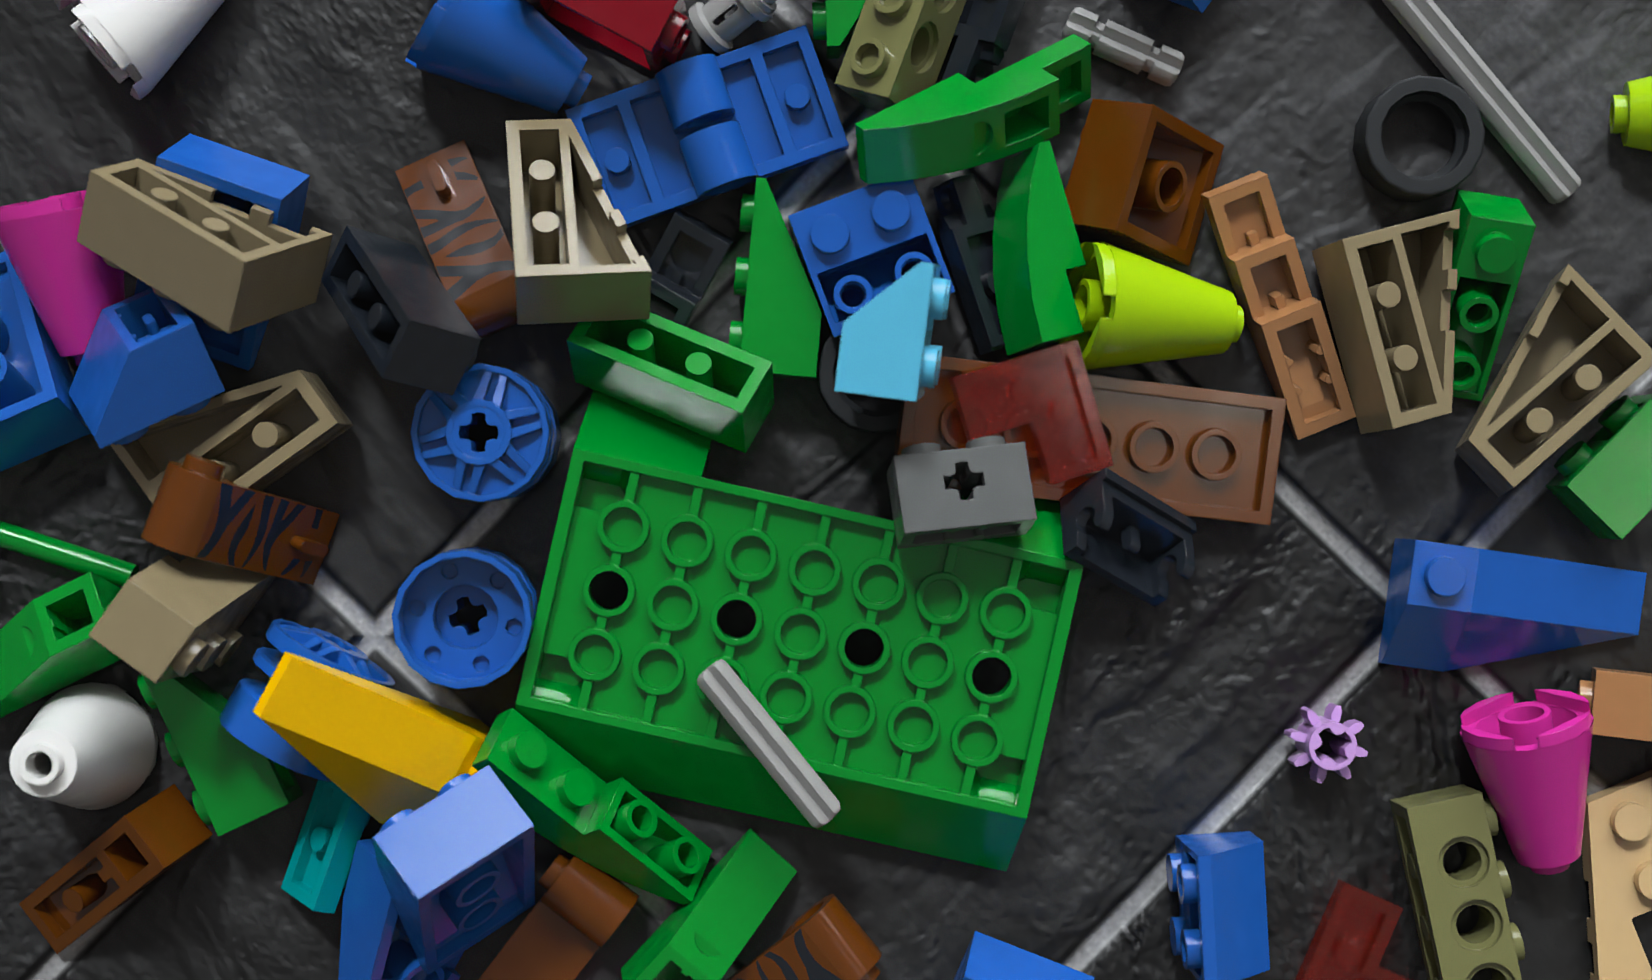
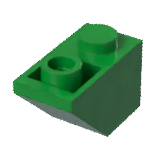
(1611, 474)

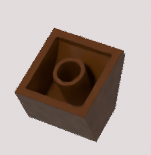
(1141, 179)

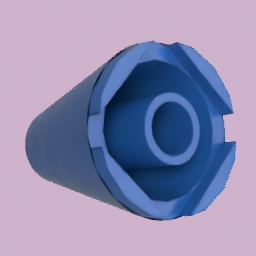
(501, 50)

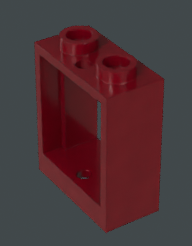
(638, 30)

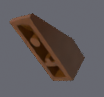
(115, 867)

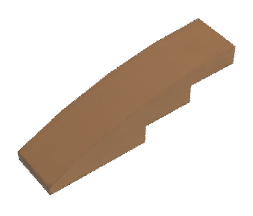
(1278, 304)

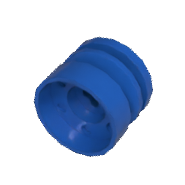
(511, 463)
(310, 644)
(453, 651)

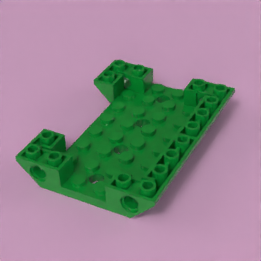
(896, 741)

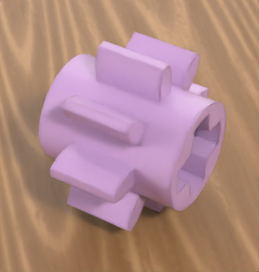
(1343, 745)

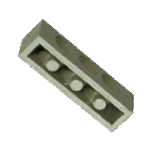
(897, 49)
(1425, 830)

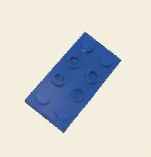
(711, 126)

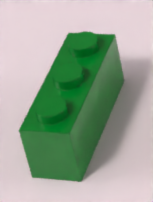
(676, 376)

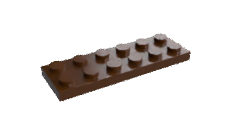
(1182, 444)

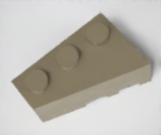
(565, 234)
(199, 251)
(1554, 381)

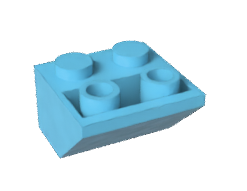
(889, 339)

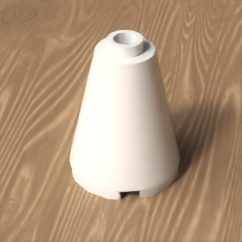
(139, 35)
(86, 748)

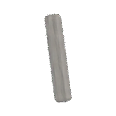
(768, 743)

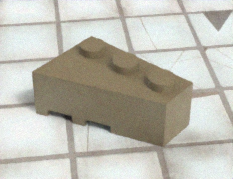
(1393, 319)
(249, 430)
(180, 616)

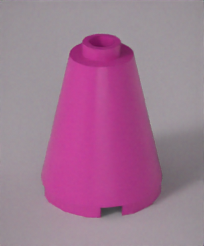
(57, 272)
(1534, 771)

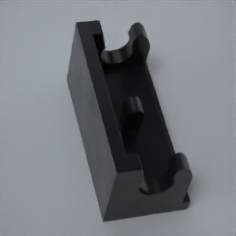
(1126, 535)

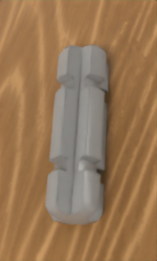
(1125, 47)

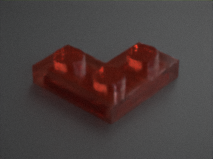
(1047, 392)
(1352, 937)

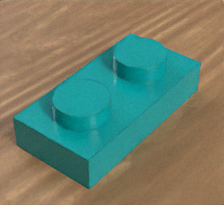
(325, 848)

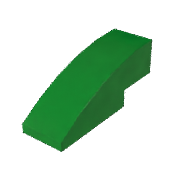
(1033, 253)

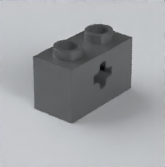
(935, 515)

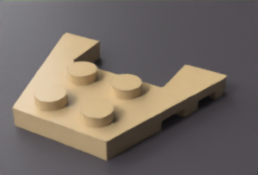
(1618, 876)

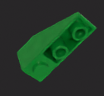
(1489, 261)
(779, 307)
(50, 642)
(229, 777)
(711, 931)

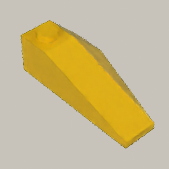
(369, 738)

